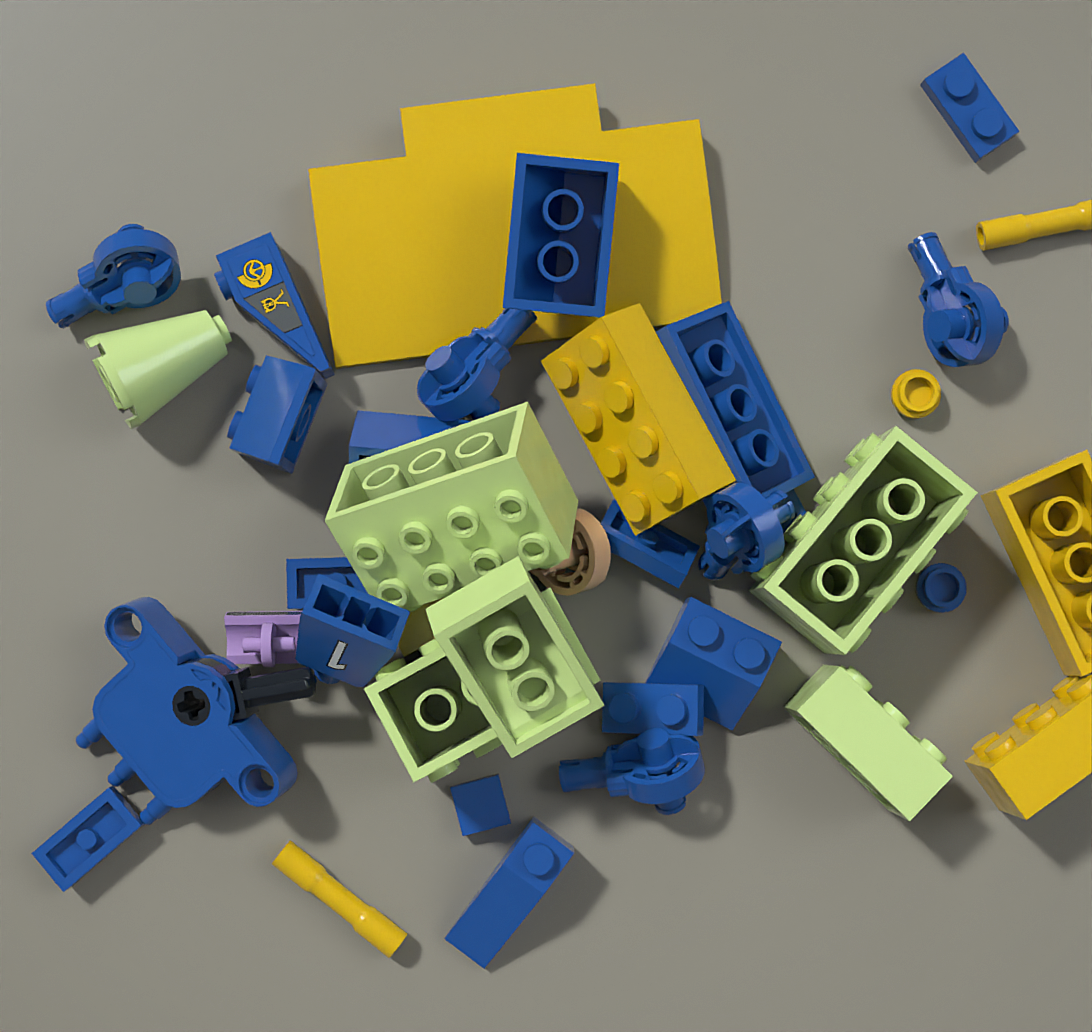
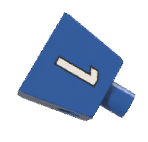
(347, 633)

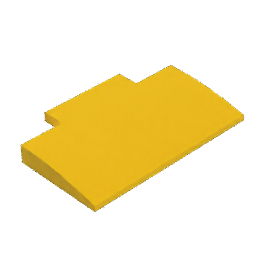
(423, 238)

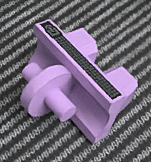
(262, 637)

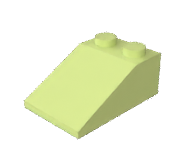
(513, 657)

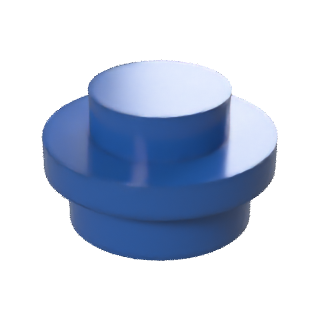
(941, 587)

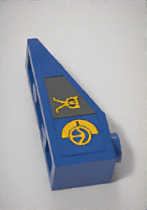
(266, 291)

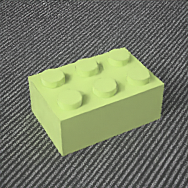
(869, 739)

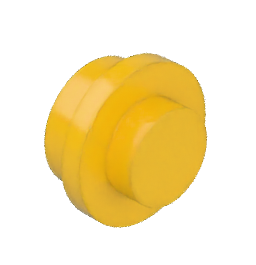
(915, 393)

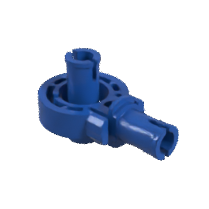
(131, 285)
(946, 318)
(471, 368)
(743, 529)
(642, 770)

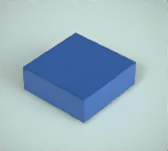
(480, 804)

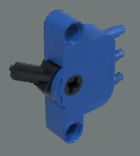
(173, 738)

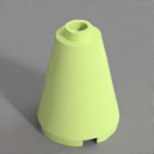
(157, 360)

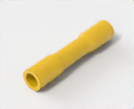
(1021, 228)
(364, 918)

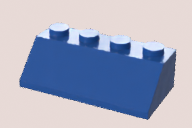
(736, 400)

